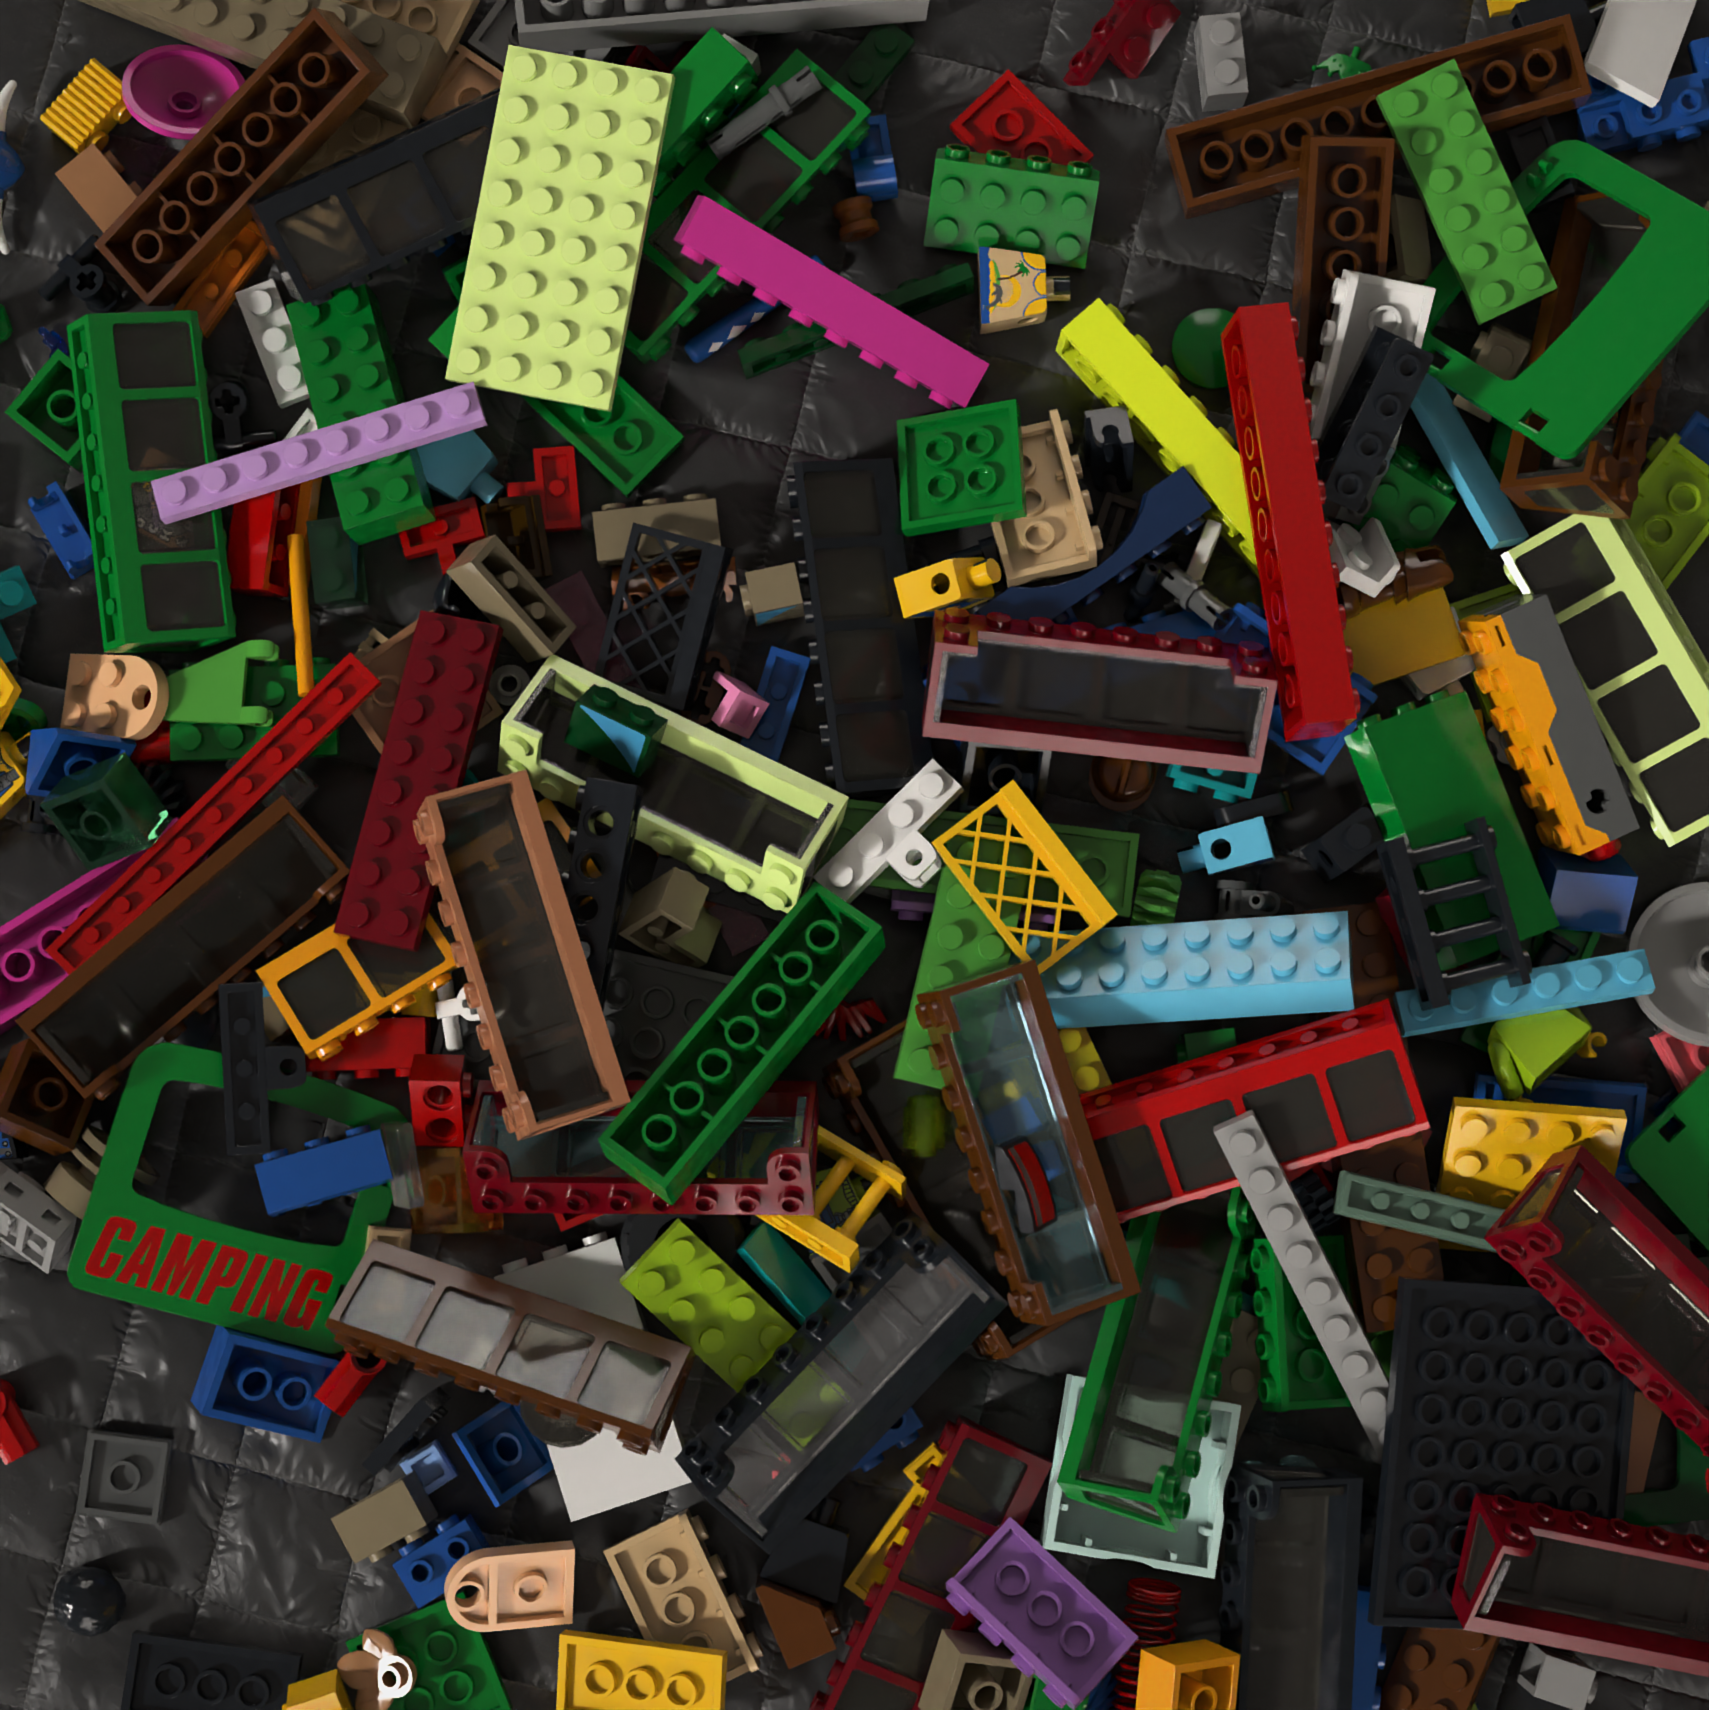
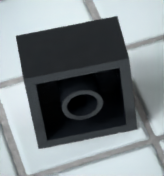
(989, 767)

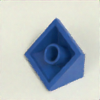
(65, 751)
(1588, 892)
(503, 1452)

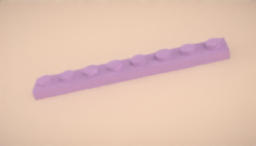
(318, 453)

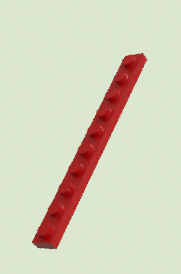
(217, 811)

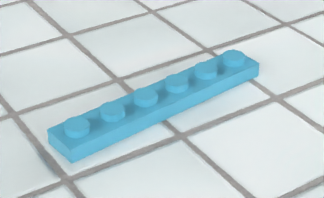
(1551, 989)

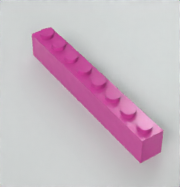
(829, 301)

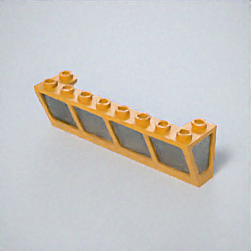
(345, 982)

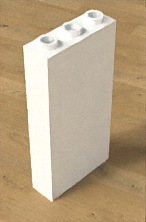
(600, 1470)

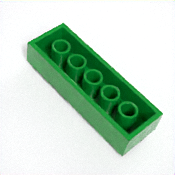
(349, 376)

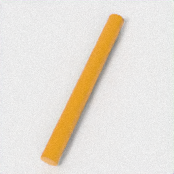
(300, 614)

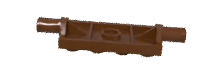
(1438, 1669)

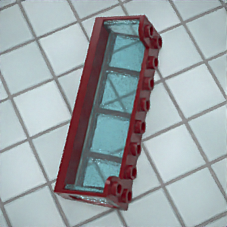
(759, 1169)

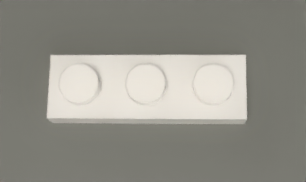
(274, 341)

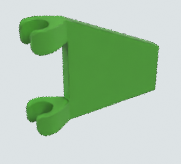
(217, 687)

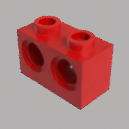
(440, 1099)

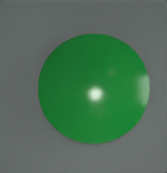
(1199, 349)

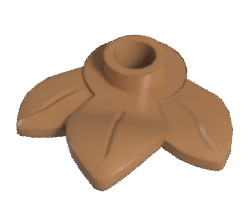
(371, 1671)

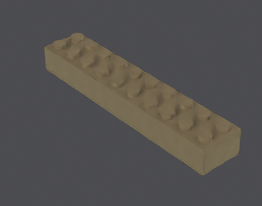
(254, 28)

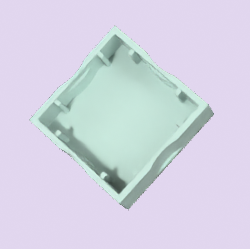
(1101, 1534)

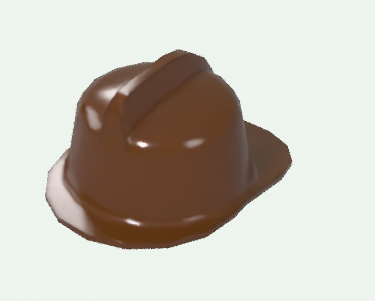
(1121, 782)

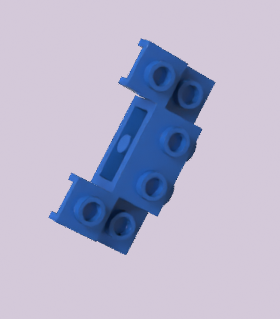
(1620, 122)

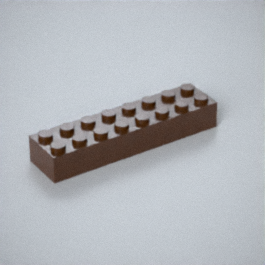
(240, 155)

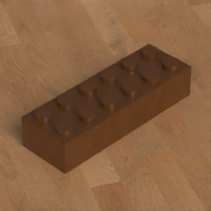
(1339, 226)

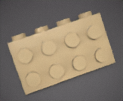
(1057, 528)
(680, 1591)

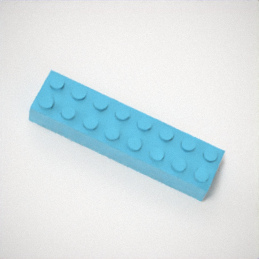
(1200, 970)

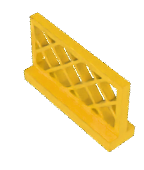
(1050, 853)

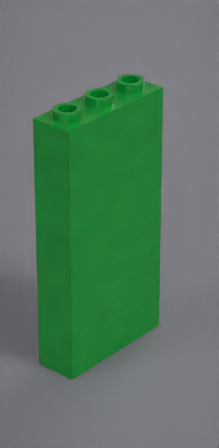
(1427, 778)

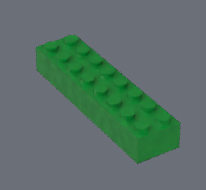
(742, 1043)

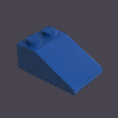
(264, 1384)

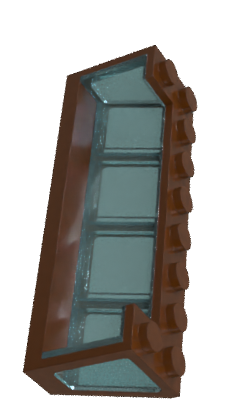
(1013, 1079)

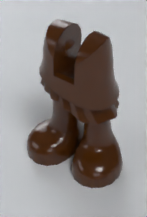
(1420, 572)

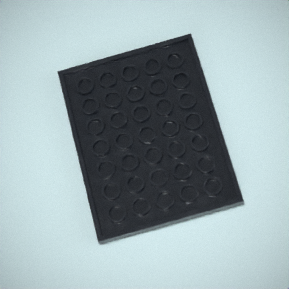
(1490, 1402)

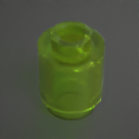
(924, 1125)

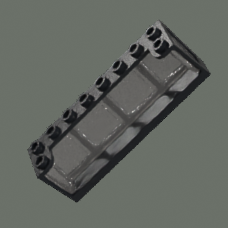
(840, 1382)

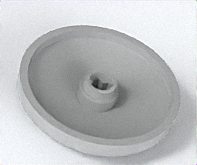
(1677, 950)

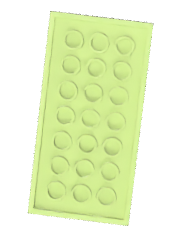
(560, 227)

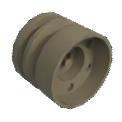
(73, 1184)

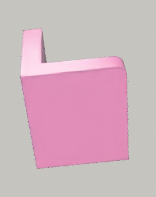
(740, 707)

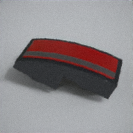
(1023, 1172)

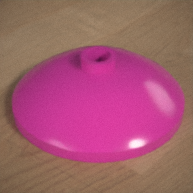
(178, 88)

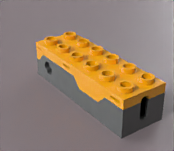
(1548, 726)

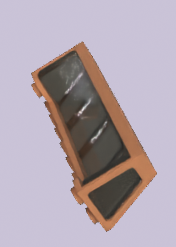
(520, 955)

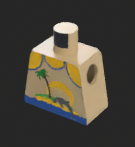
(1015, 289)

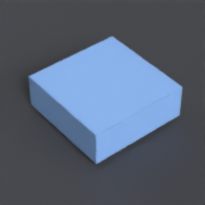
(431, 1466)

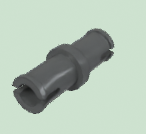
(1195, 596)

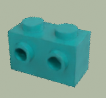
(1227, 784)

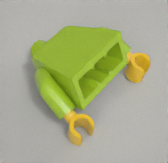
(1534, 1046)

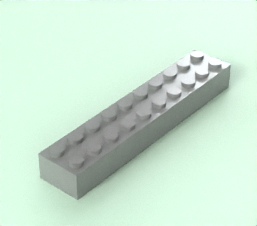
(620, 23)

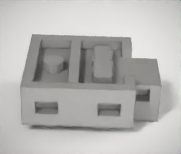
(33, 1221)

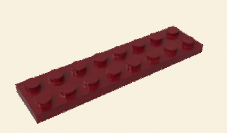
(421, 756)

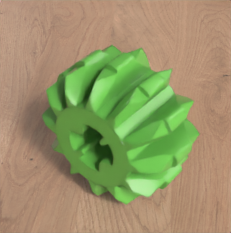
(1156, 898)

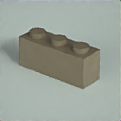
(693, 518)
(511, 598)

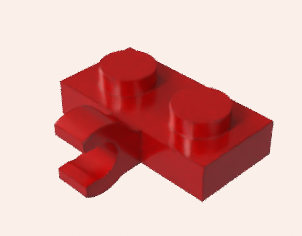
(556, 486)
(455, 526)

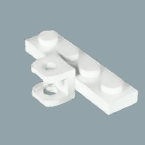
(894, 837)

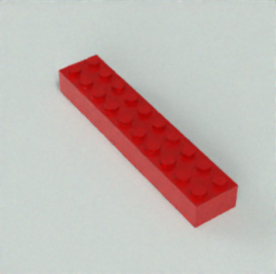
(1289, 522)

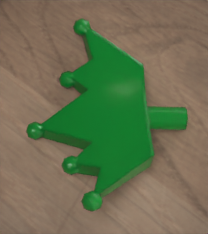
(1344, 65)

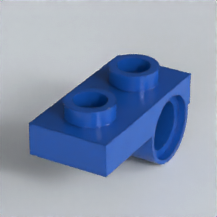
(874, 163)

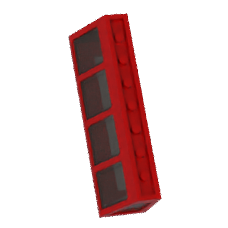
(1311, 1087)

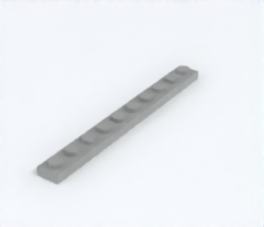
(1307, 1270)

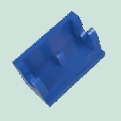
(64, 529)

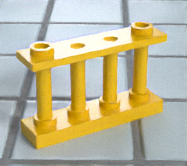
(840, 1244)

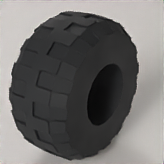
(642, 1231)

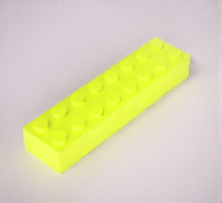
(1160, 416)

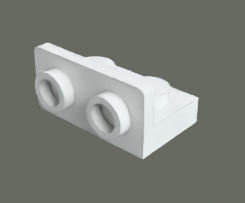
(1363, 557)

